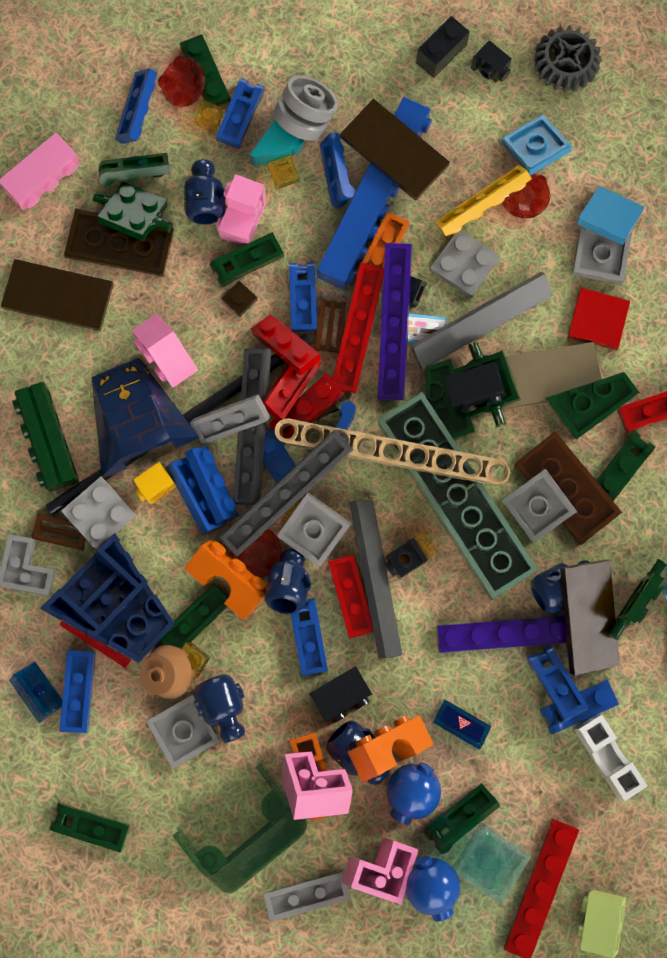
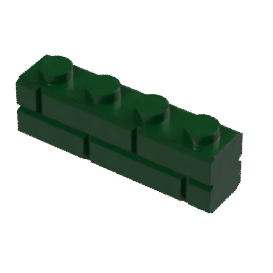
(46, 437)

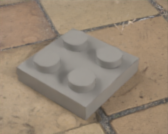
(600, 257)
(465, 263)
(539, 505)
(98, 513)
(313, 529)
(182, 732)

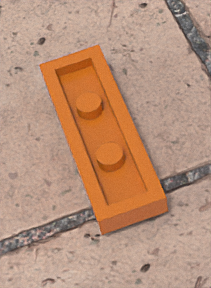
(390, 231)

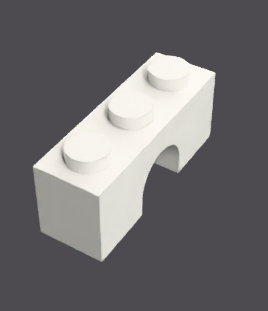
(609, 759)

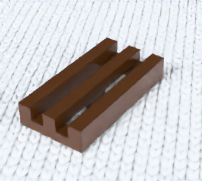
(332, 305)
(38, 527)

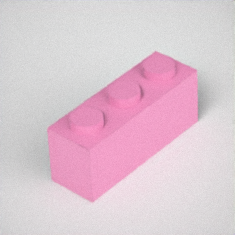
(40, 172)

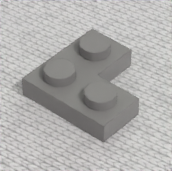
(17, 570)

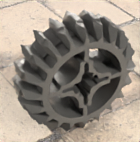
(567, 46)

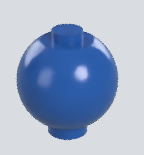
(413, 792)
(433, 888)

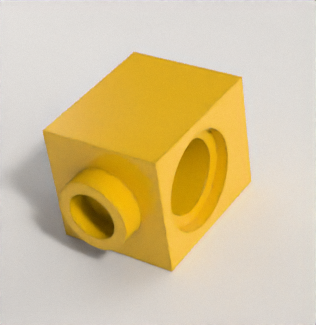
(153, 484)

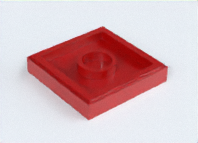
(599, 319)

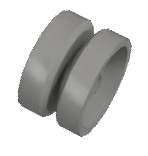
(305, 108)

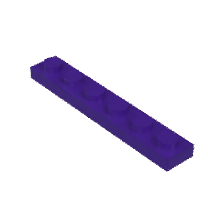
(395, 321)
(501, 634)

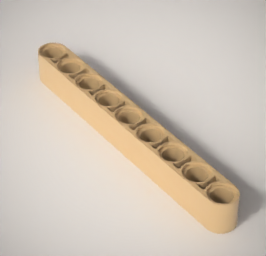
(406, 449)

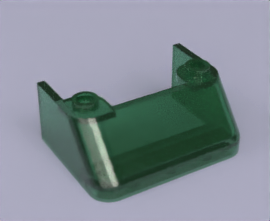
(258, 851)

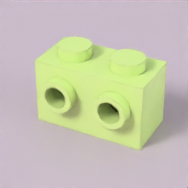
(602, 923)

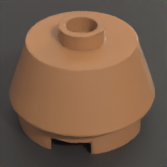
(167, 672)

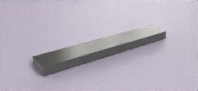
(481, 320)
(252, 440)
(286, 493)
(375, 579)

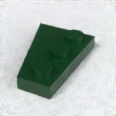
(437, 394)
(591, 403)

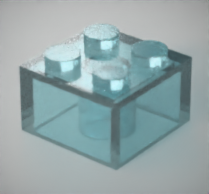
(491, 863)

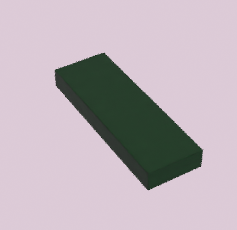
(196, 617)

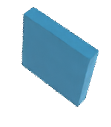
(536, 144)
(610, 215)

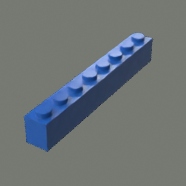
(366, 209)

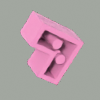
(245, 206)
(163, 347)
(314, 792)
(387, 876)

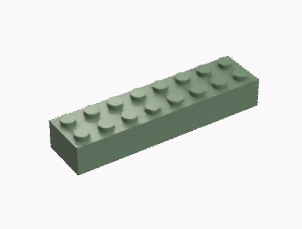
(460, 504)

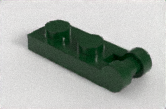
(133, 168)
(247, 259)
(624, 465)
(461, 818)
(90, 827)

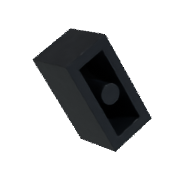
(442, 46)
(476, 387)
(341, 694)

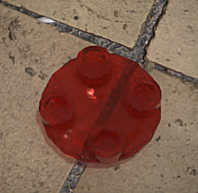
(182, 81)
(530, 200)
(261, 554)

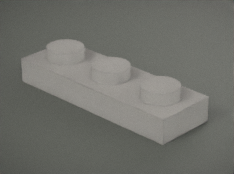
(230, 419)
(306, 896)

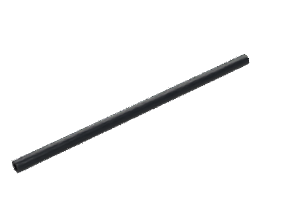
(202, 408)

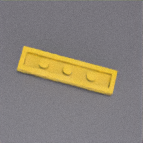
(487, 197)

